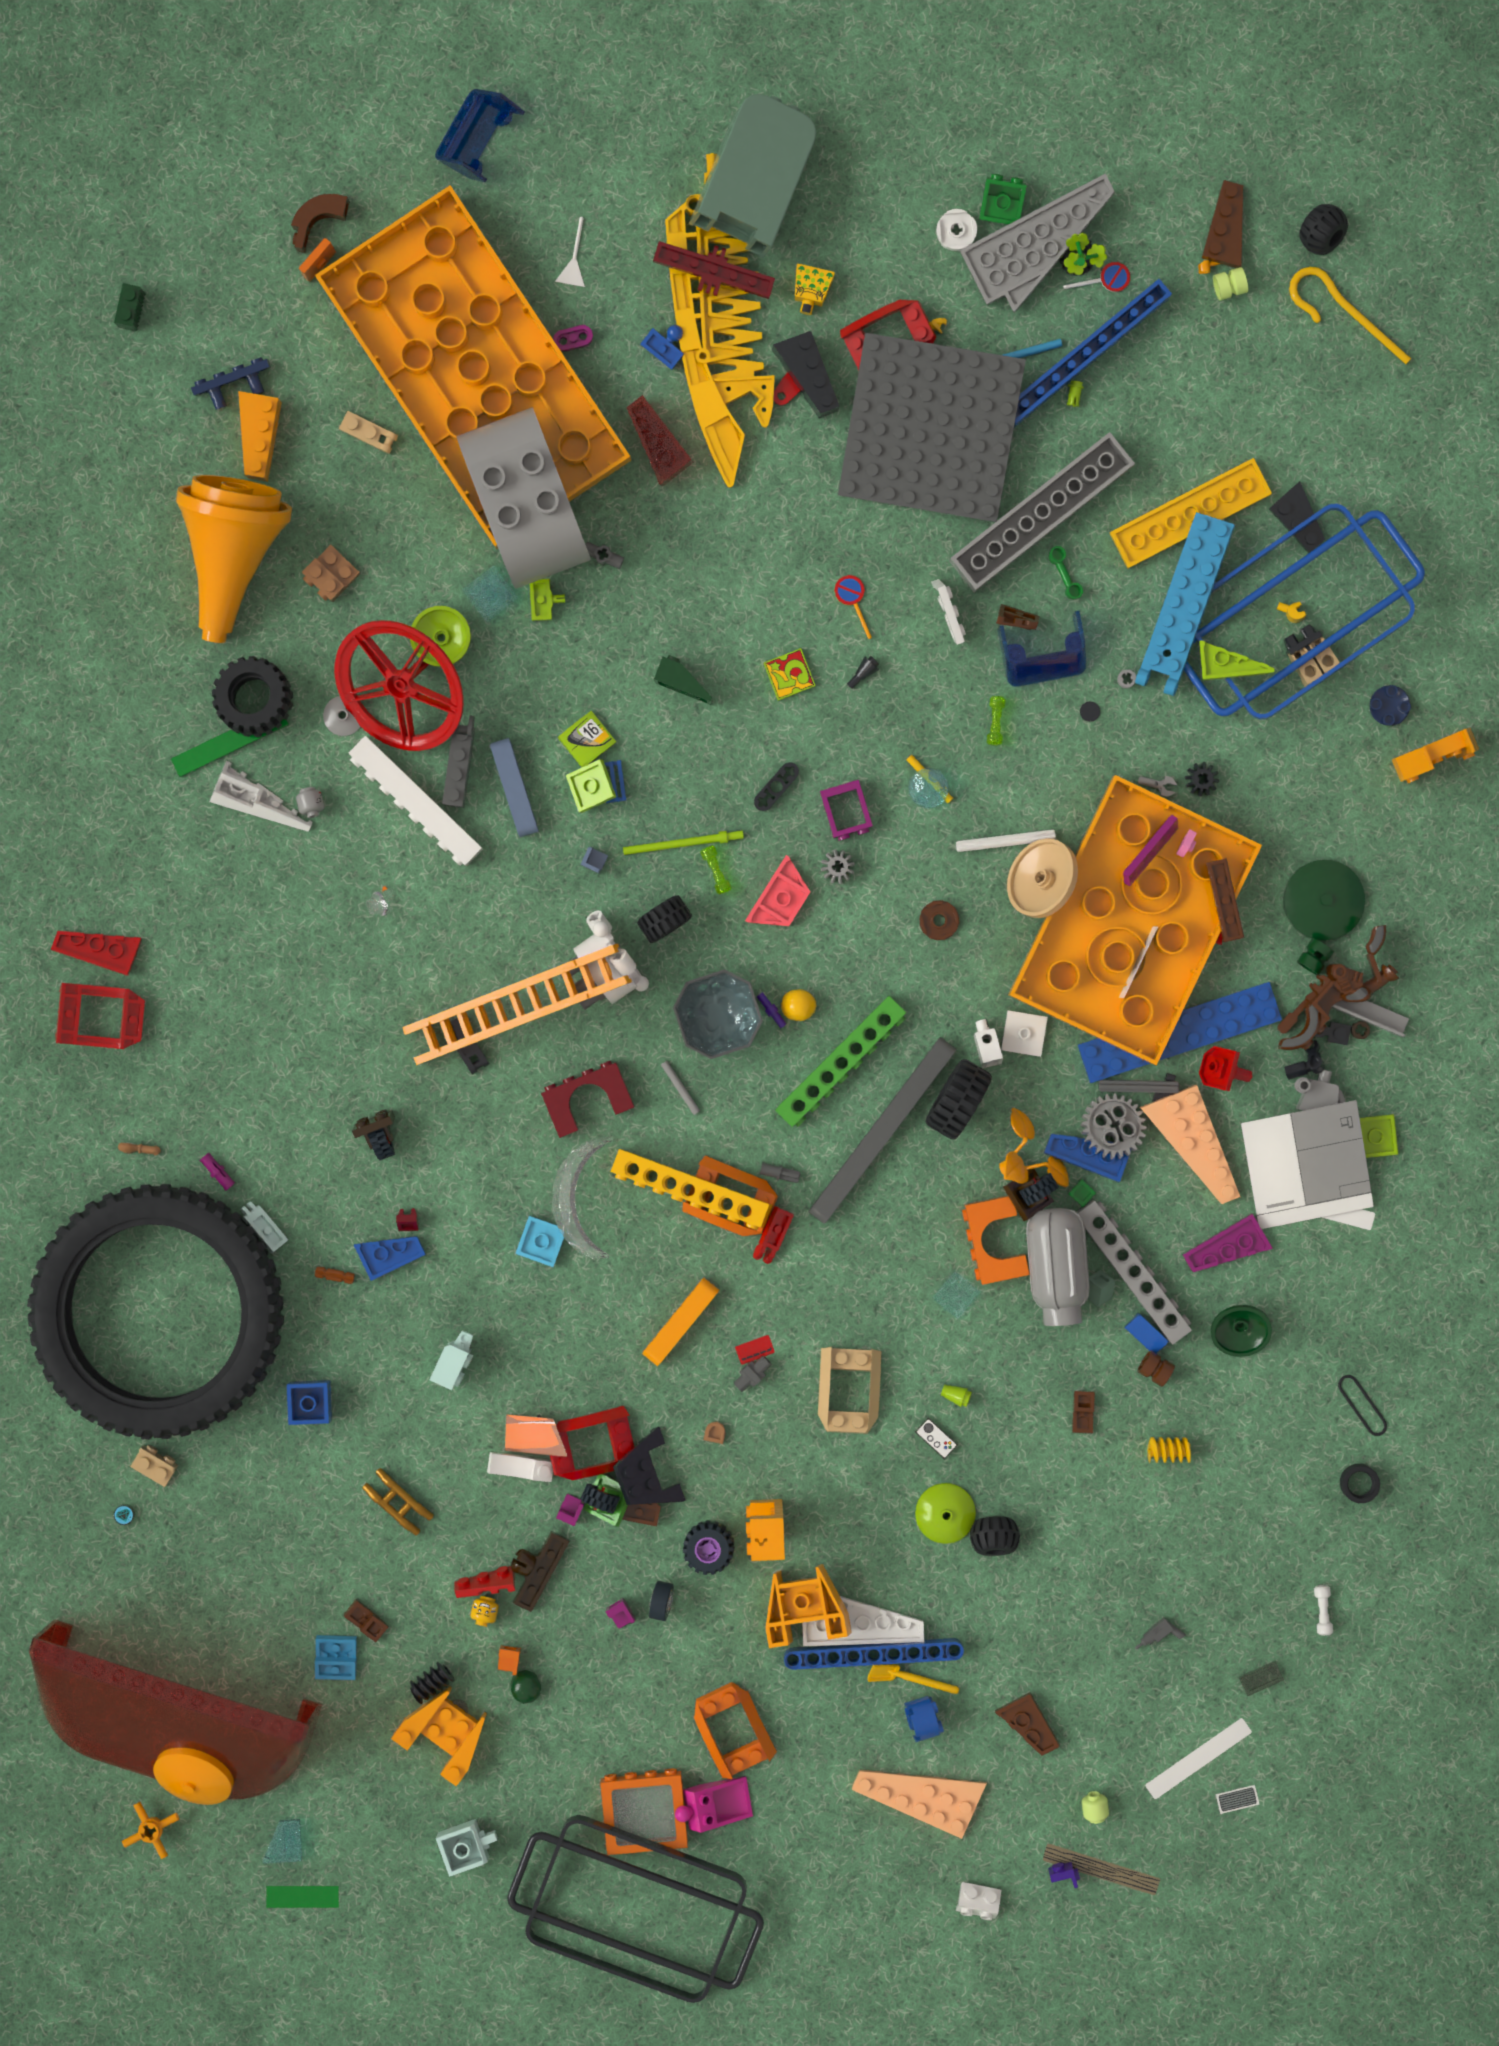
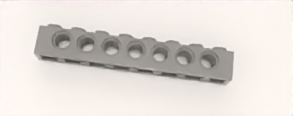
(1172, 1332)

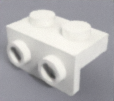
(978, 1901)

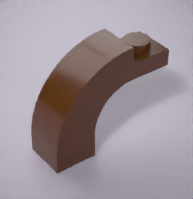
(312, 211)

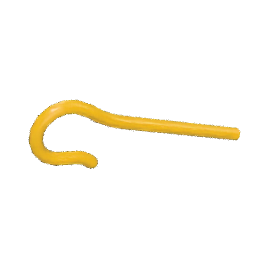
(1344, 304)

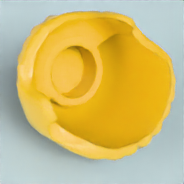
(798, 1005)

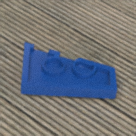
(388, 1255)

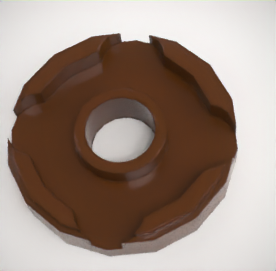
(939, 932)

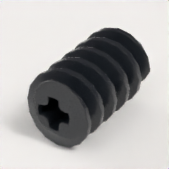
(431, 1682)

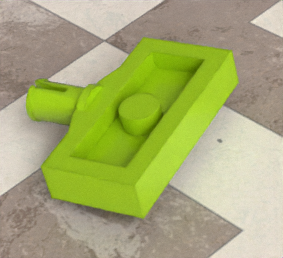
(543, 600)

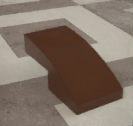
(1083, 1412)
(366, 1620)

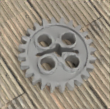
(1097, 1133)

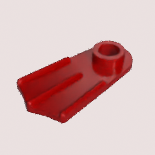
(786, 387)

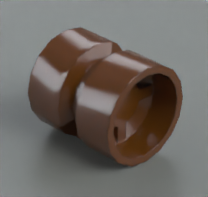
(1157, 1369)

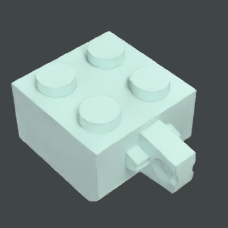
(452, 1361)
(464, 1846)

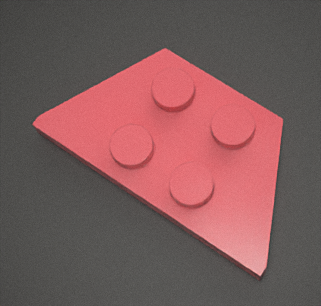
(781, 897)

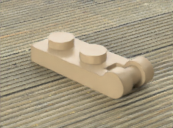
(367, 432)

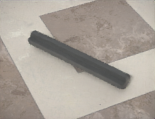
(1138, 1086)

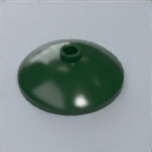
(1242, 1338)

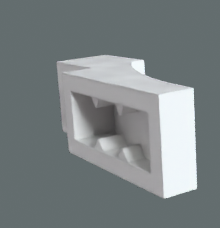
(520, 1466)

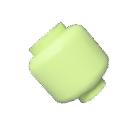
(1095, 1807)

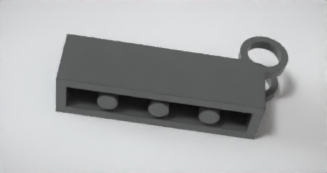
(459, 765)

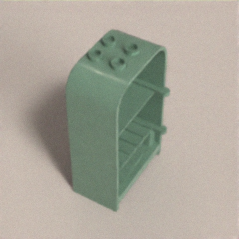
(756, 172)

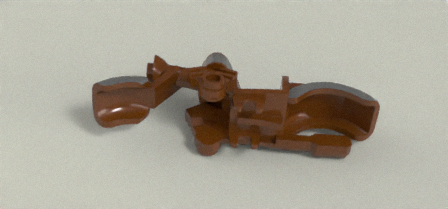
(1337, 986)

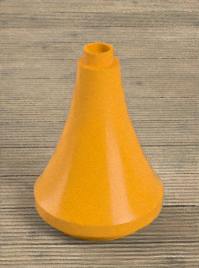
(229, 533)

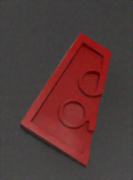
(486, 1581)

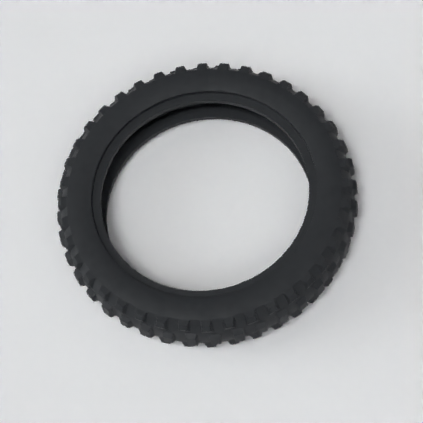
(78, 1379)

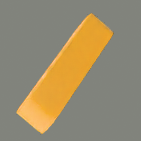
(680, 1321)

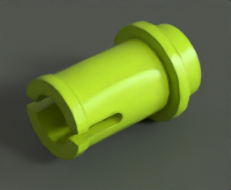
(1074, 393)

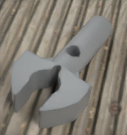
(1158, 784)

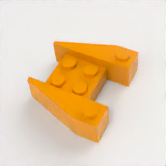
(1422, 759)
(805, 1602)
(446, 1727)

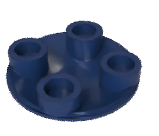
(1389, 705)

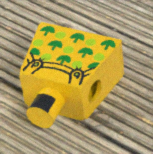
(812, 286)

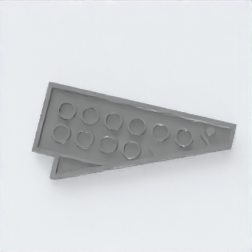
(1024, 252)

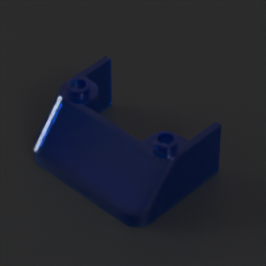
(473, 129)
(1047, 667)

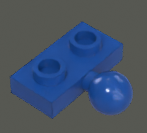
(662, 347)

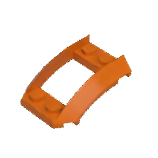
(710, 1171)
(746, 1755)

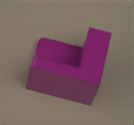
(570, 1509)
(620, 1613)

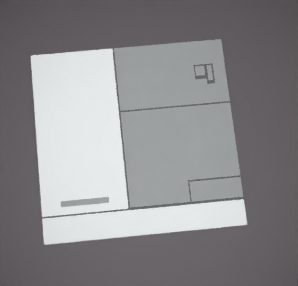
(1307, 1164)

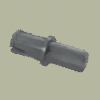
(780, 1172)

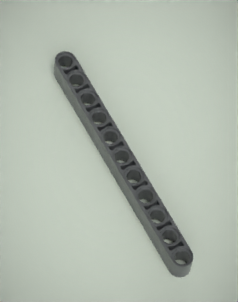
(882, 1130)

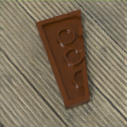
(1225, 232)

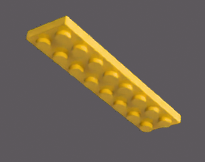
(1173, 520)

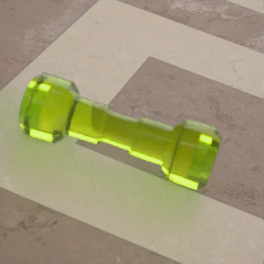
(997, 703)
(709, 854)

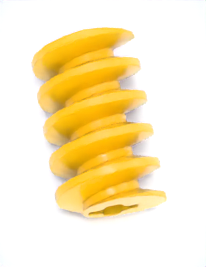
(1169, 1449)

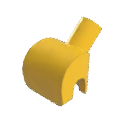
(1291, 611)

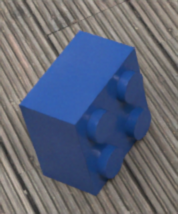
(309, 1402)

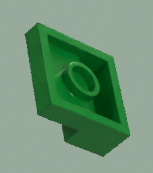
(1002, 199)

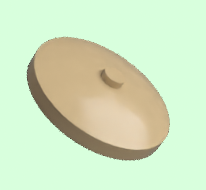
(1042, 878)

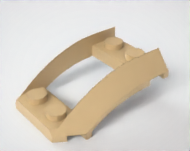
(854, 1361)

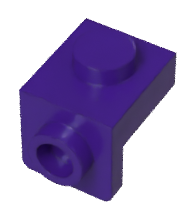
(1064, 1871)

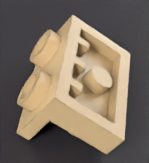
(154, 1465)

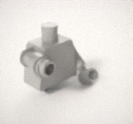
(1318, 1093)

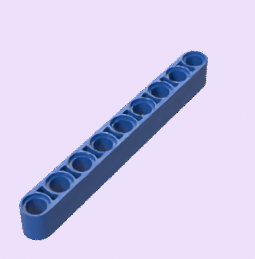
(863, 1650)

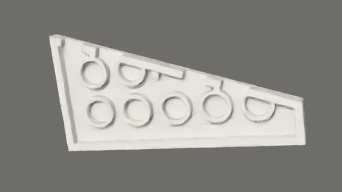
(868, 1626)

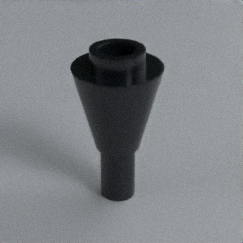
(866, 668)

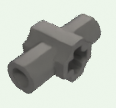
(613, 559)
(752, 1373)

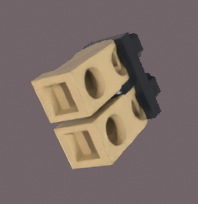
(1316, 666)

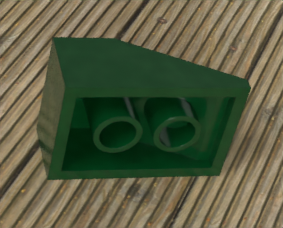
(677, 678)

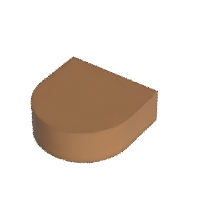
(715, 1432)

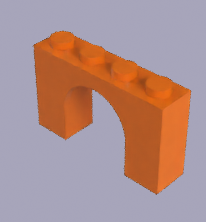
(990, 1268)

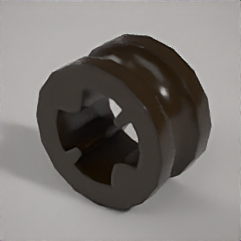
(1357, 1035)

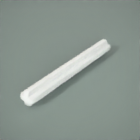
(1002, 841)

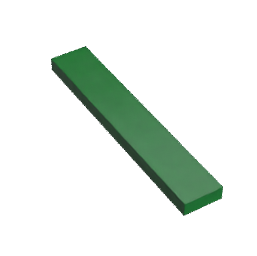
(214, 750)

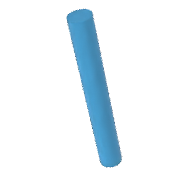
(1035, 349)

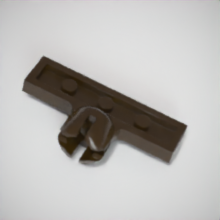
(537, 1569)

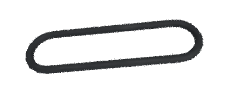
(1369, 1400)

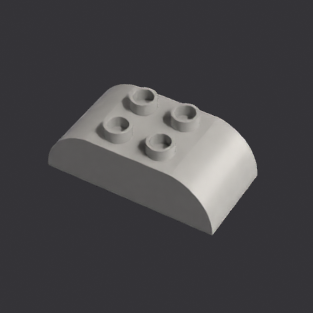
(523, 498)

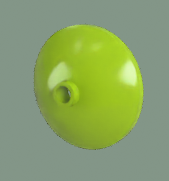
(444, 621)
(942, 1499)

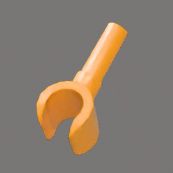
(1204, 267)

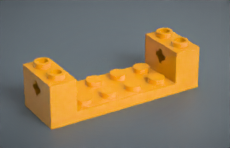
(765, 1530)

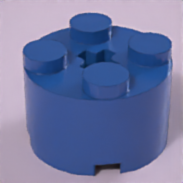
(923, 1718)

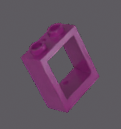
(838, 790)

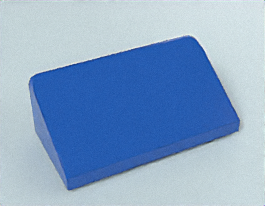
(1146, 1333)

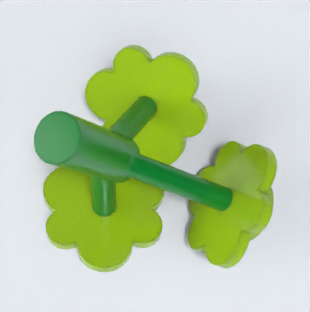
(1076, 262)

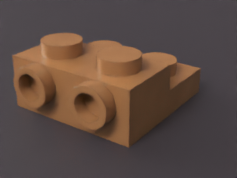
(330, 574)

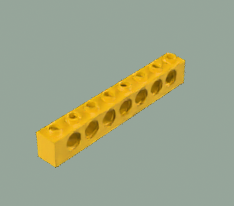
(626, 1159)

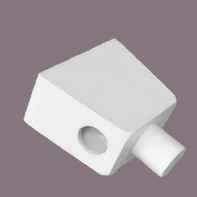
(989, 1053)

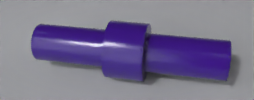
(771, 1010)

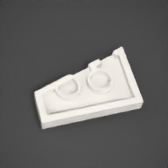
(956, 630)

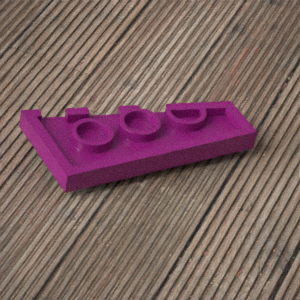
(1234, 1242)

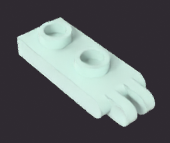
(263, 1225)

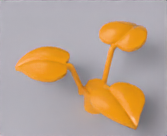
(1013, 1166)

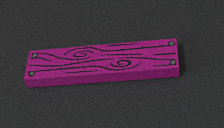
(1150, 850)

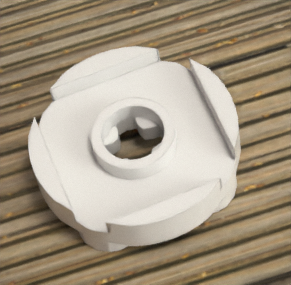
(964, 221)

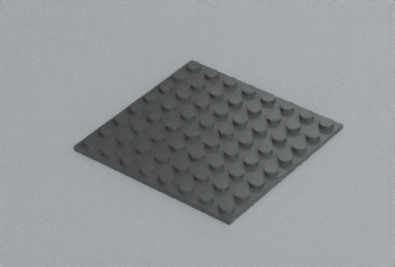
(931, 427)

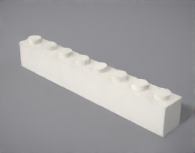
(415, 800)

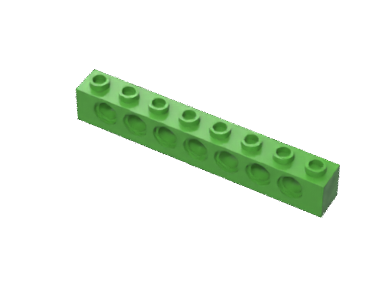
(786, 1108)

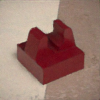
(407, 1222)

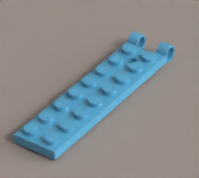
(1186, 600)

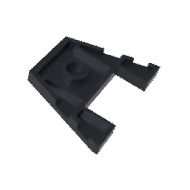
(638, 1476)

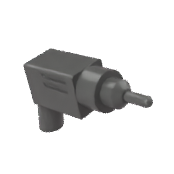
(1159, 1631)

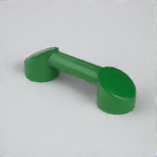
(1056, 557)

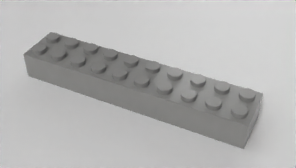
(1041, 512)

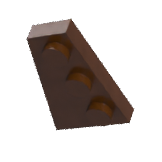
(1027, 1719)

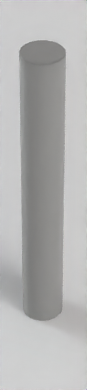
(680, 1087)

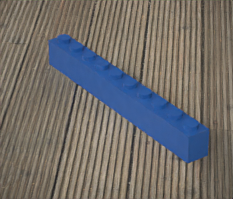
(1091, 349)

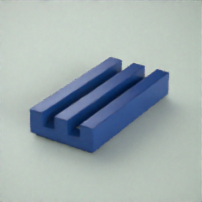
(611, 765)

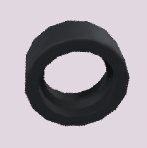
(1371, 1494)

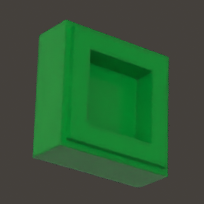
(1082, 1193)

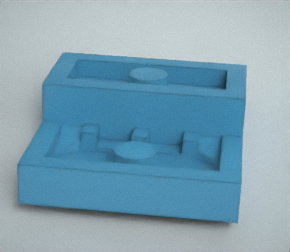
(336, 1657)

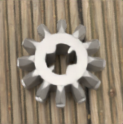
(842, 871)

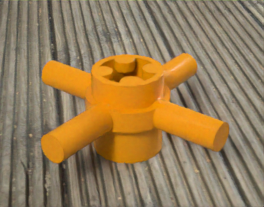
(151, 1822)

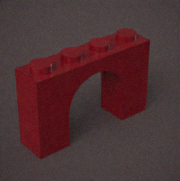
(558, 1098)

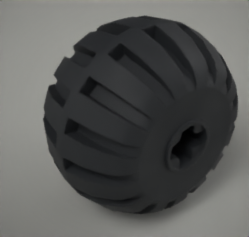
(1323, 229)
(995, 1536)

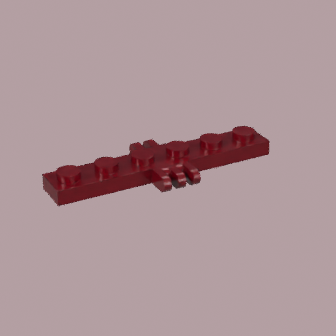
(713, 270)

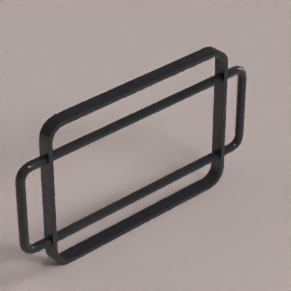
(613, 1969)

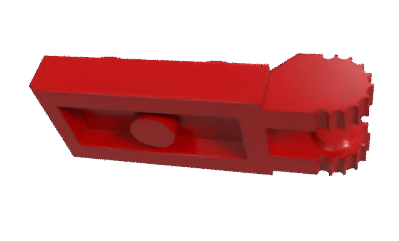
(773, 1234)

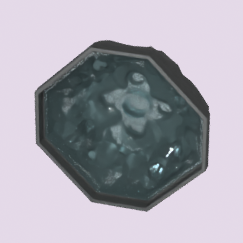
(717, 1014)

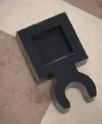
(1336, 1033)

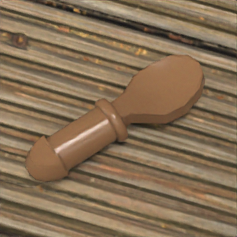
(130, 1148)

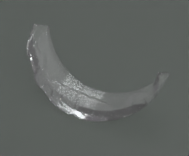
(564, 1198)

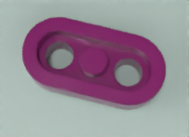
(572, 336)

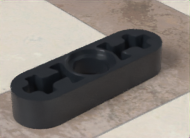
(770, 802)

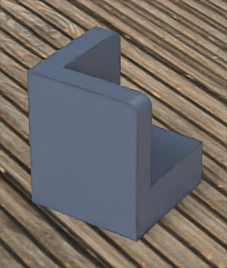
(594, 860)

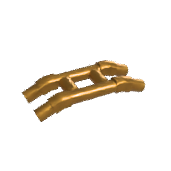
(396, 1489)

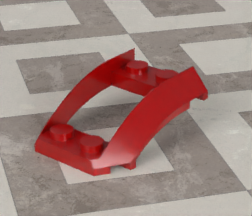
(912, 313)
(70, 1012)
(619, 1435)

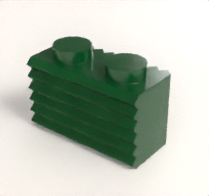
(129, 307)

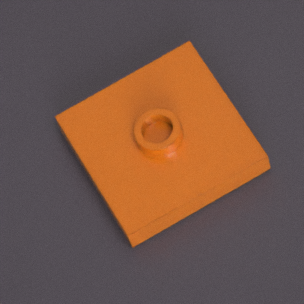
(317, 259)

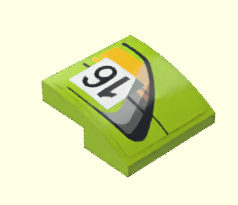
(586, 739)

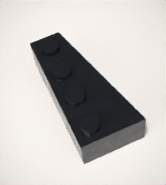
(804, 364)

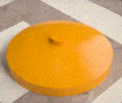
(193, 1776)

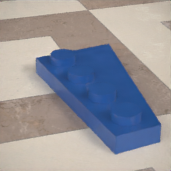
(1077, 1152)

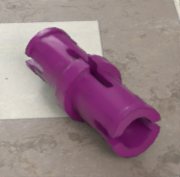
(217, 1171)

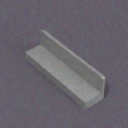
(1374, 1015)

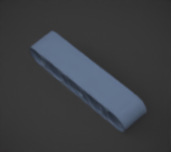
(514, 787)

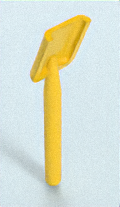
(889, 1672)

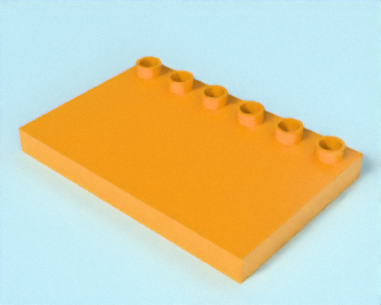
(1099, 932)

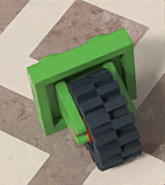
(605, 1500)

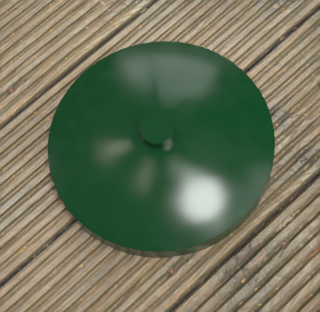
(1324, 900)

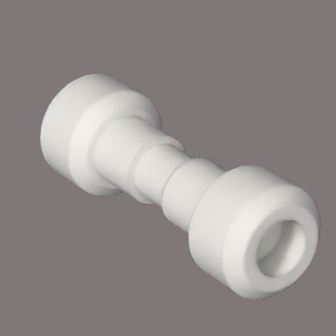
(1324, 1626)

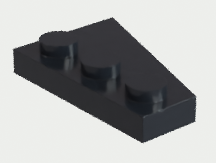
(1293, 510)

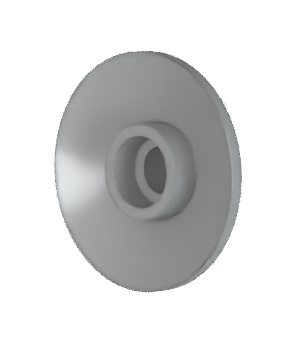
(339, 726)

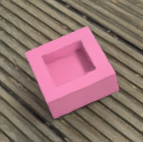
(1187, 843)

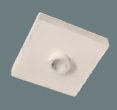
(1024, 1033)

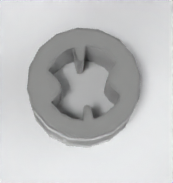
(1132, 678)

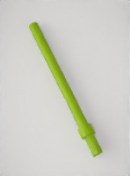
(722, 837)

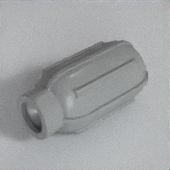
(1058, 1265)

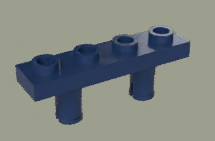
(220, 379)

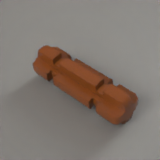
(334, 1275)

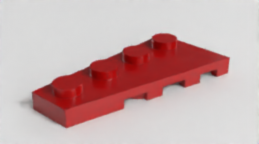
(105, 951)

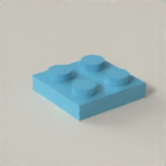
(540, 1241)

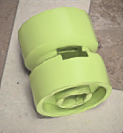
(1230, 283)

